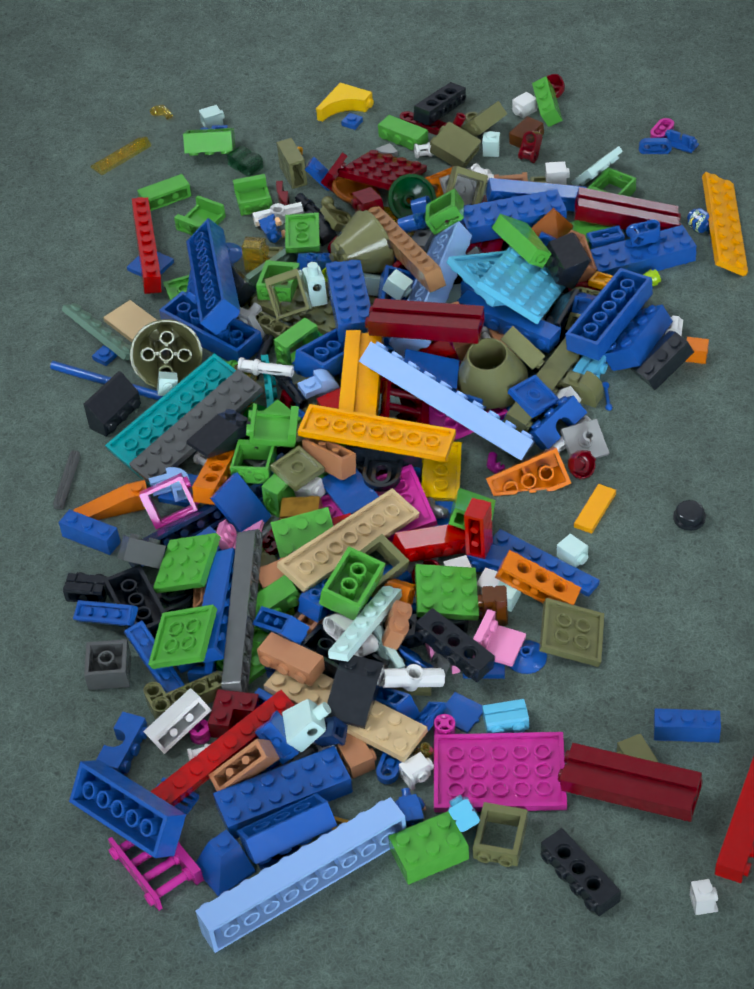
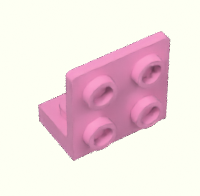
(228, 533)
(499, 640)

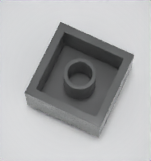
(107, 664)

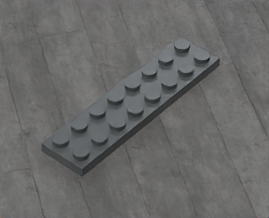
(171, 447)

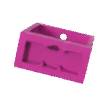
(146, 499)

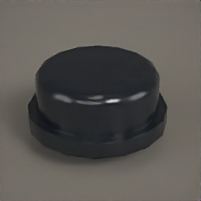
(689, 515)

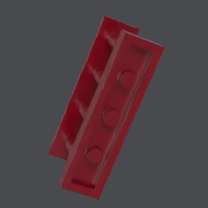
(421, 412)

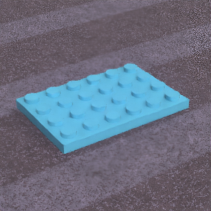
(473, 268)
(521, 285)

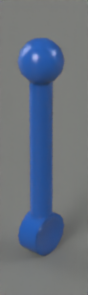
(608, 407)

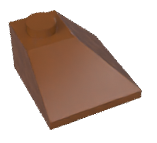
(553, 224)

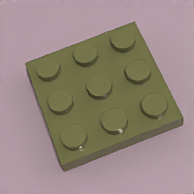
(572, 632)

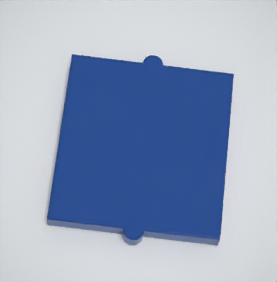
(463, 711)

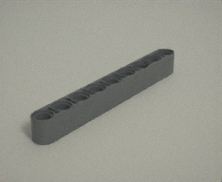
(242, 611)

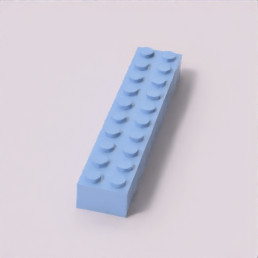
(447, 243)
(446, 401)
(299, 875)

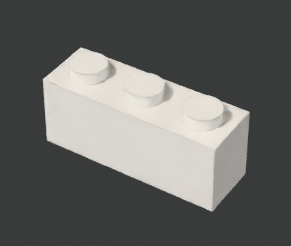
(177, 720)

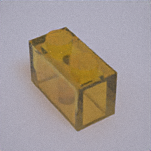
(254, 252)

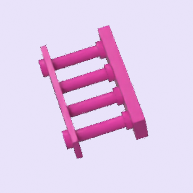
(181, 857)

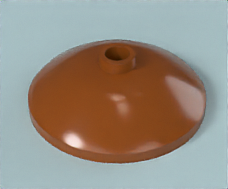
(345, 187)

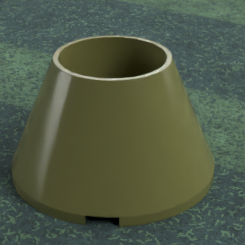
(494, 383)

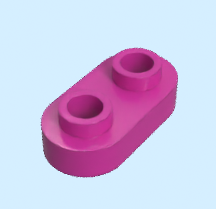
(661, 127)

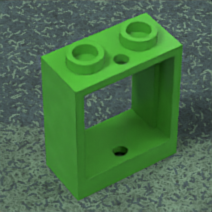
(613, 177)
(438, 212)
(273, 268)
(303, 330)
(243, 451)
(273, 491)

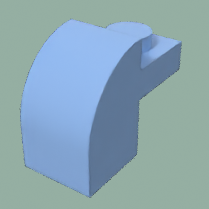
(319, 384)
(176, 488)

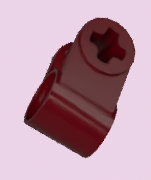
(529, 147)

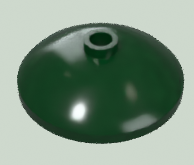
(411, 187)

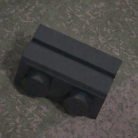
(85, 587)

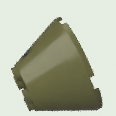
(365, 241)
(165, 347)

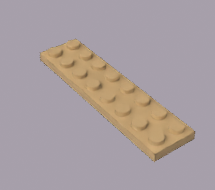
(321, 555)
(384, 729)

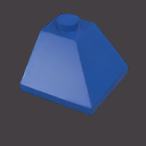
(224, 863)

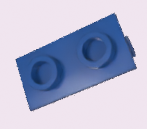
(684, 143)

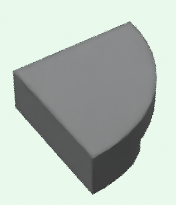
(387, 149)

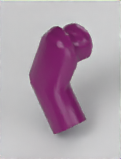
(492, 463)

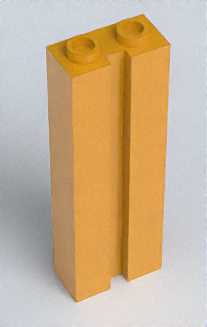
(359, 383)

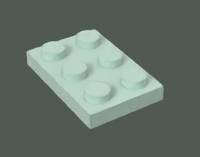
(600, 165)

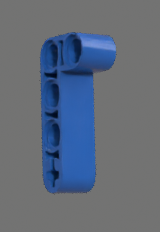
(417, 219)

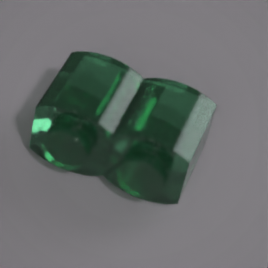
(245, 161)

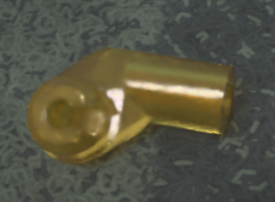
(161, 110)
(425, 748)

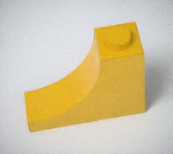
(344, 99)

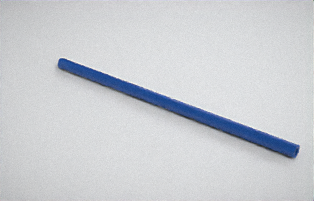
(95, 377)

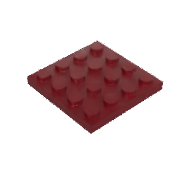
(380, 169)

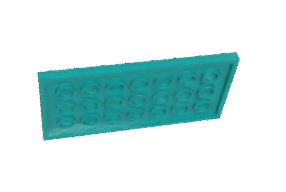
(169, 410)

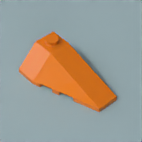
(532, 474)
(116, 502)

